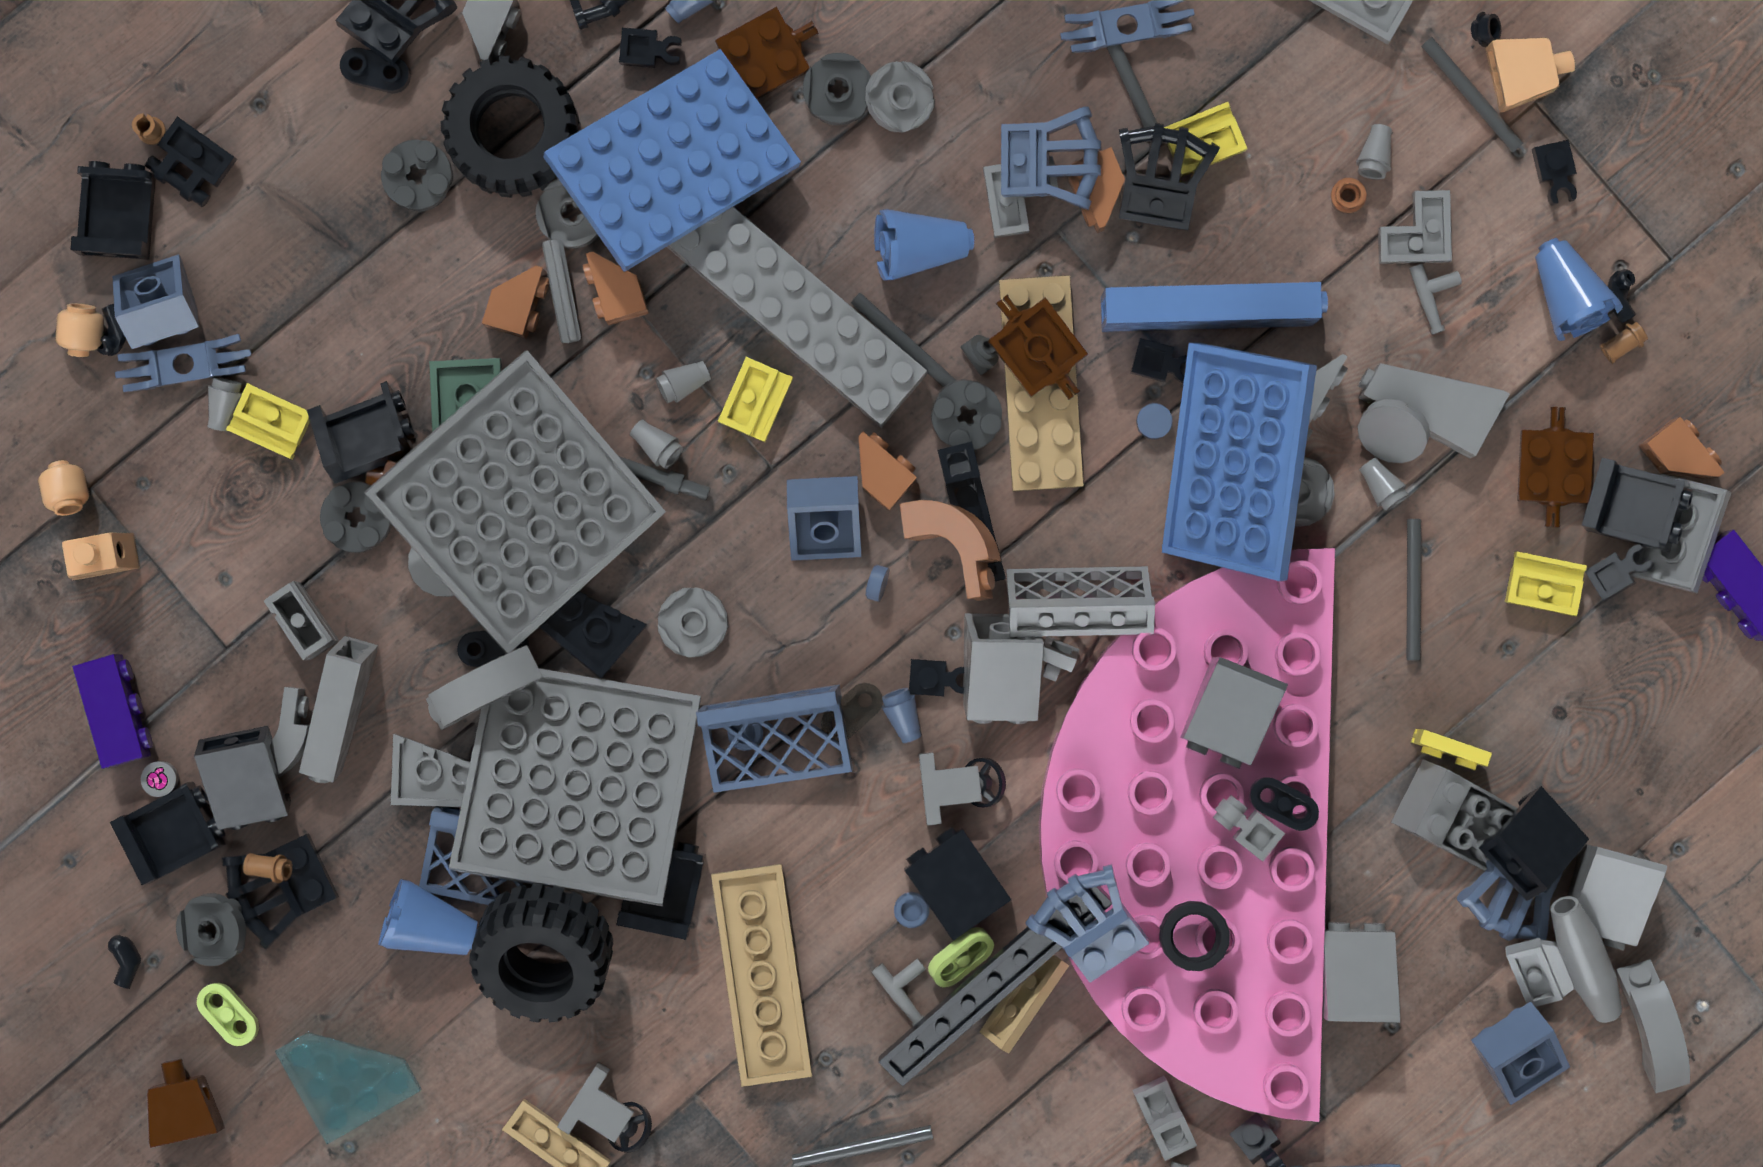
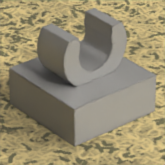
(1058, 656)

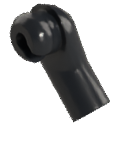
(1620, 285)
(113, 338)
(127, 958)

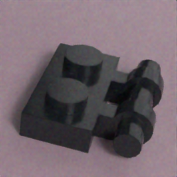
(196, 152)

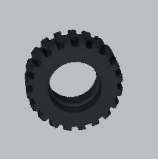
(480, 91)
(532, 986)

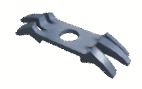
(1105, 25)
(162, 368)

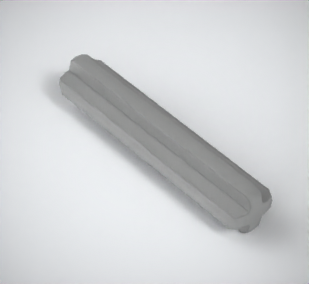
(561, 290)

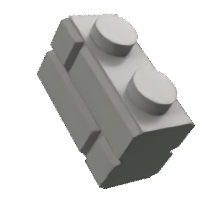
(301, 620)

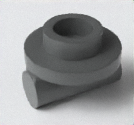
(980, 353)

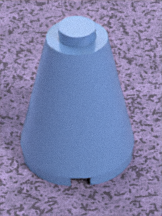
(918, 242)
(1572, 290)
(425, 923)

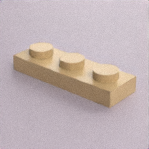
(1021, 1005)
(542, 1137)

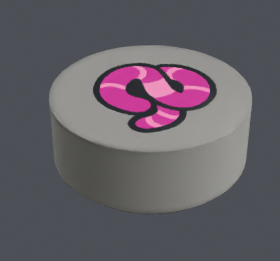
(159, 778)

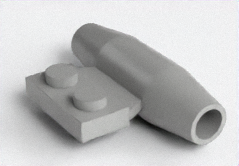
(1574, 961)

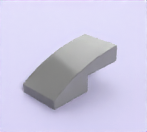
(1164, 1118)

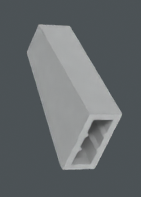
(1456, 410)
(337, 708)

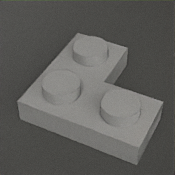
(1007, 213)
(1428, 237)

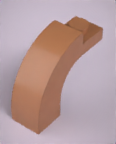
(965, 531)

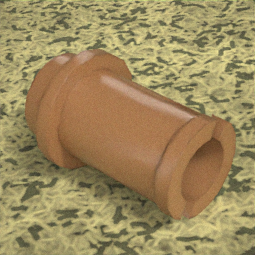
(153, 134)
(1624, 342)
(276, 868)

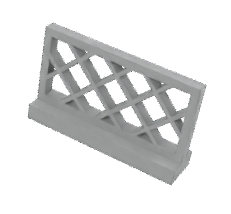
(1085, 615)

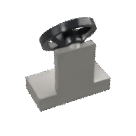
(957, 785)
(606, 1114)

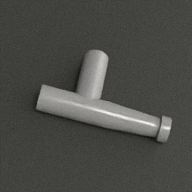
(1425, 290)
(894, 986)

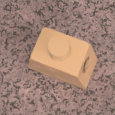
(1525, 70)
(99, 555)

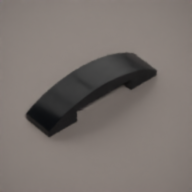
(966, 489)

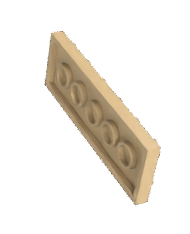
(1046, 426)
(761, 975)

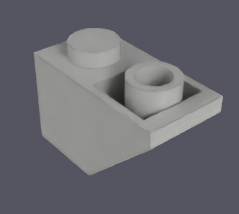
(489, 24)

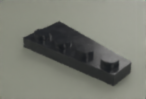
(592, 632)

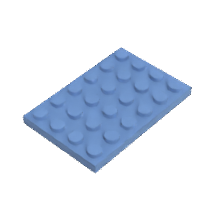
(671, 159)
(1238, 460)

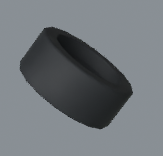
(1221, 940)

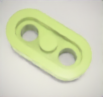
(960, 957)
(226, 1016)

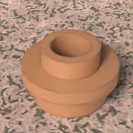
(1356, 188)

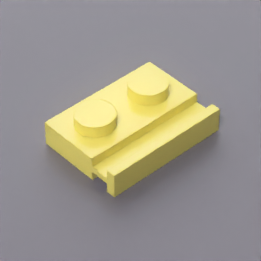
(1211, 126)
(755, 399)
(269, 421)
(1545, 583)
(1437, 745)

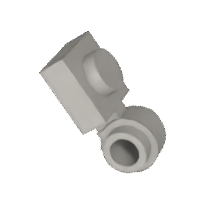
(1255, 833)

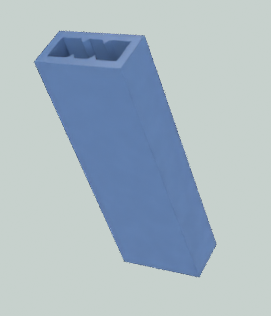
(1212, 306)

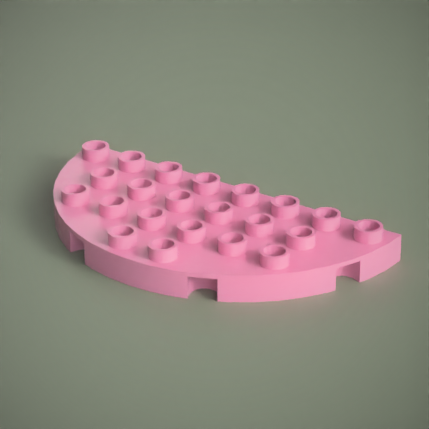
(1140, 800)

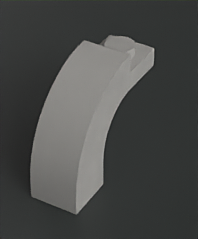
(482, 687)
(290, 739)
(1658, 1024)

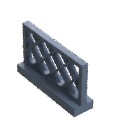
(769, 708)
(446, 820)

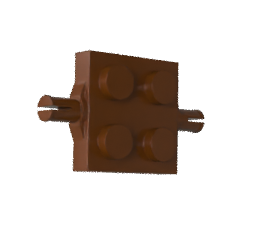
(767, 51)
(1037, 347)
(1555, 466)

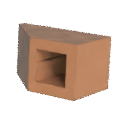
(1104, 191)
(618, 291)
(514, 303)
(1679, 451)
(881, 473)

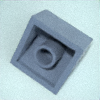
(154, 302)
(823, 518)
(1521, 1052)

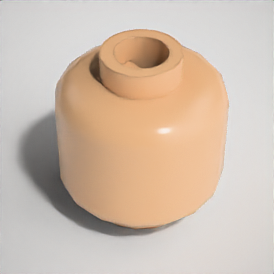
(79, 329)
(63, 488)

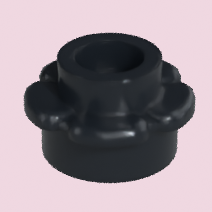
(1486, 28)

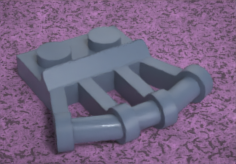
(1026, 158)
(1490, 918)
(1102, 942)

